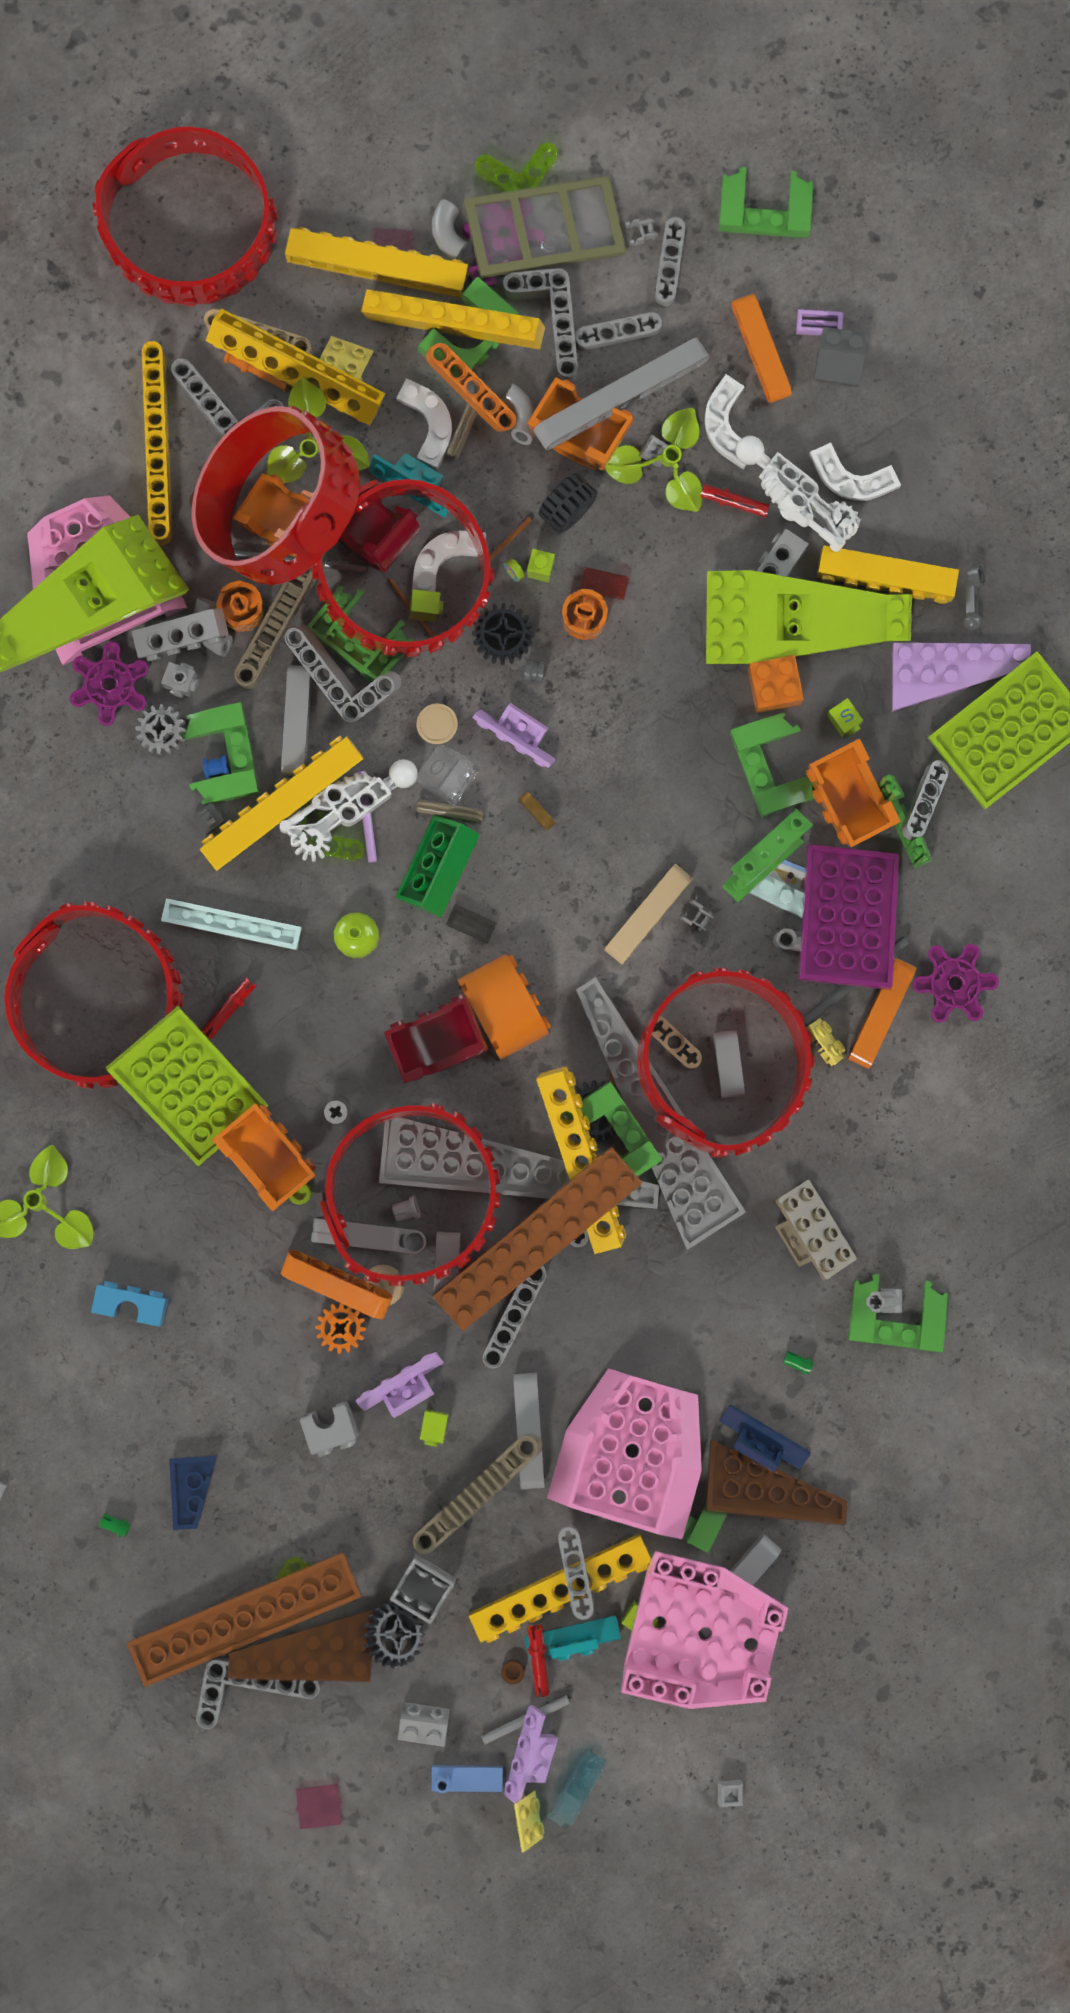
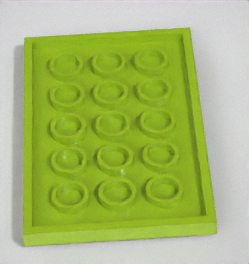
(1007, 731)
(184, 1084)

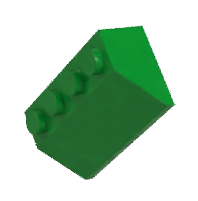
(437, 865)

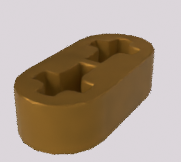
(536, 810)

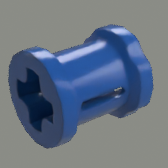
(215, 766)

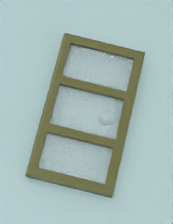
(544, 226)

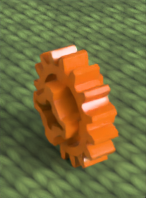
(348, 1336)

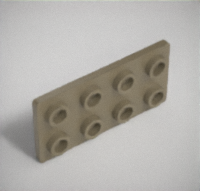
(812, 1232)

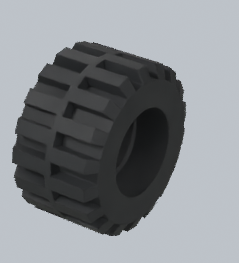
(567, 503)

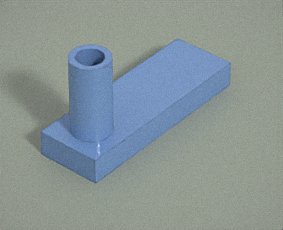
(467, 1778)

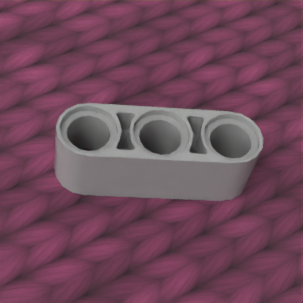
(728, 1064)
(446, 1250)

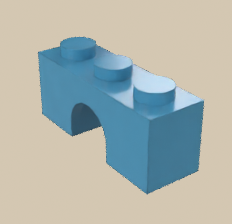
(150, 1306)

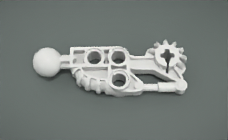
(798, 494)
(352, 789)

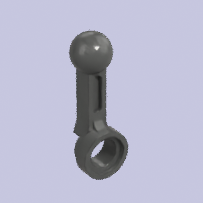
(976, 579)

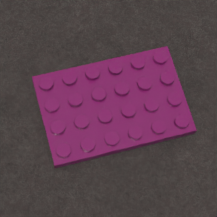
(849, 917)

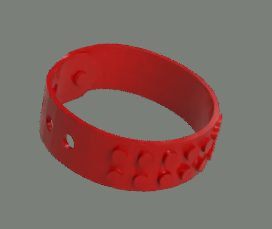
(135, 162)
(369, 494)
(316, 523)
(38, 941)
(802, 1039)
(336, 1221)

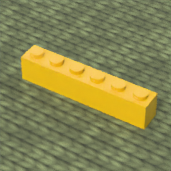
(888, 574)

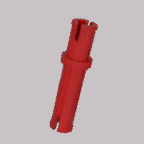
(759, 507)
(228, 1008)
(537, 1651)

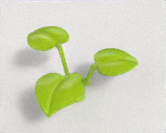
(683, 432)
(284, 460)
(51, 1170)

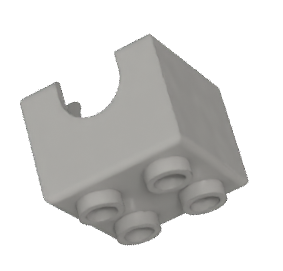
(323, 1437)
(423, 1588)

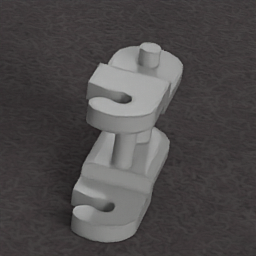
(640, 224)
(707, 916)

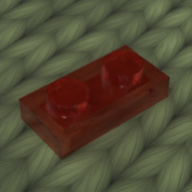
(605, 583)

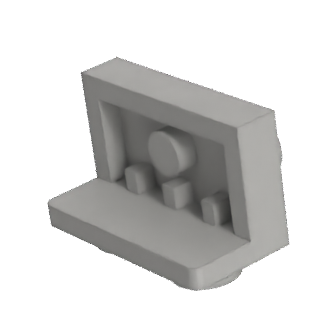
(423, 1724)

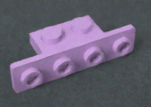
(519, 730)
(404, 1389)
(531, 1756)

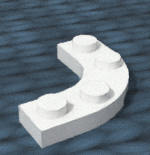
(438, 419)
(716, 419)
(849, 485)
(436, 552)

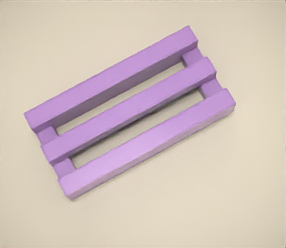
(819, 323)

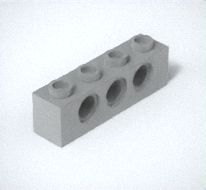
(789, 544)
(147, 638)

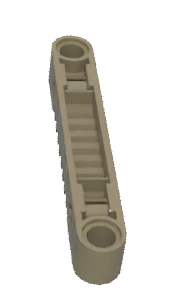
(274, 628)
(477, 1494)

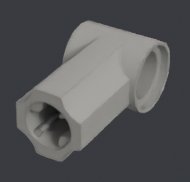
(795, 940)
(886, 1301)

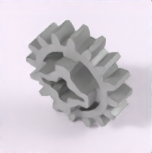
(161, 720)

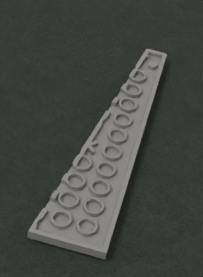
(449, 1160)
(687, 1176)

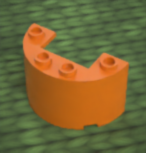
(594, 445)
(270, 508)
(850, 794)
(504, 1005)
(266, 1155)

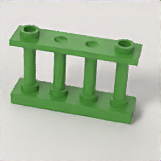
(767, 855)

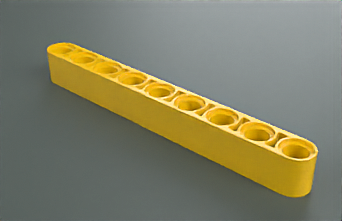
(153, 433)

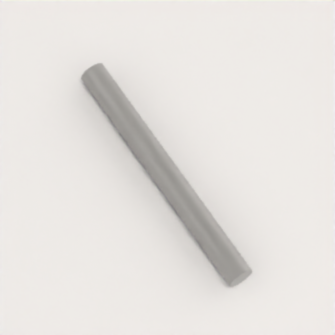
(518, 1723)

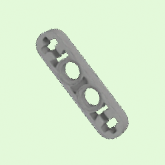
(670, 261)
(617, 328)
(924, 799)
(575, 1572)

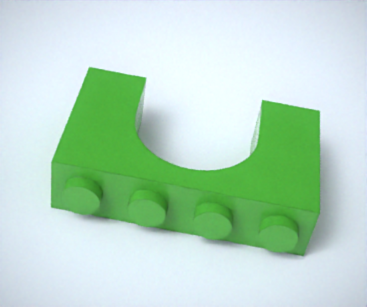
(478, 296)

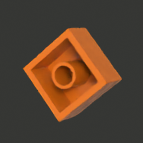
(775, 684)

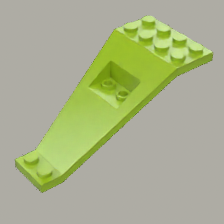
(118, 571)
(754, 617)

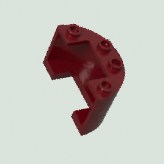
(380, 534)
(436, 1040)

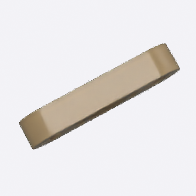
(656, 1035)

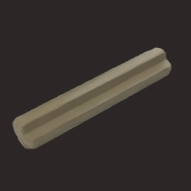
(462, 432)
(447, 810)

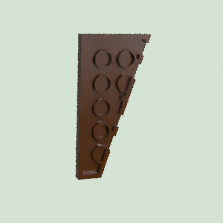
(748, 1488)
(317, 1654)

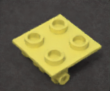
(346, 356)
(833, 1048)
(528, 1820)

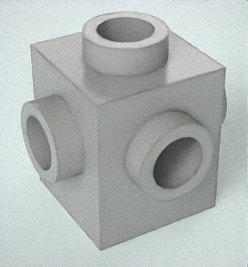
(173, 677)

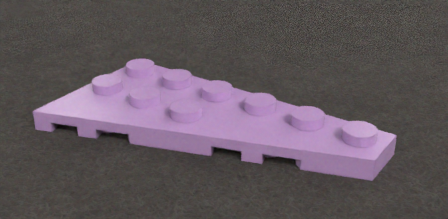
(940, 669)

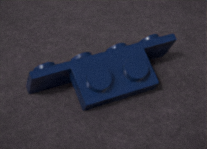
(762, 1442)

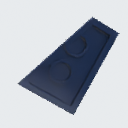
(189, 1488)

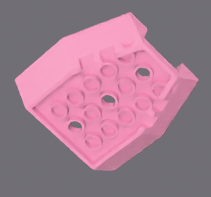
(52, 545)
(657, 1481)
(696, 1672)

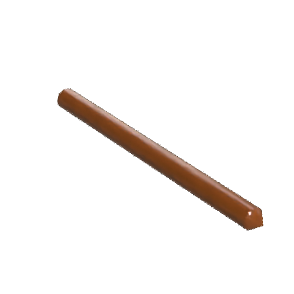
(515, 533)
(406, 601)

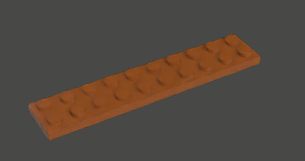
(537, 1238)
(244, 1619)

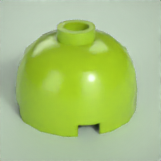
(356, 935)

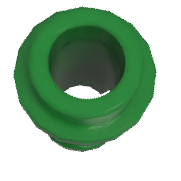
(798, 1362)
(115, 1525)

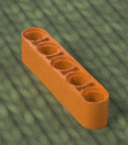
(761, 348)
(481, 392)
(881, 1015)
(336, 1284)

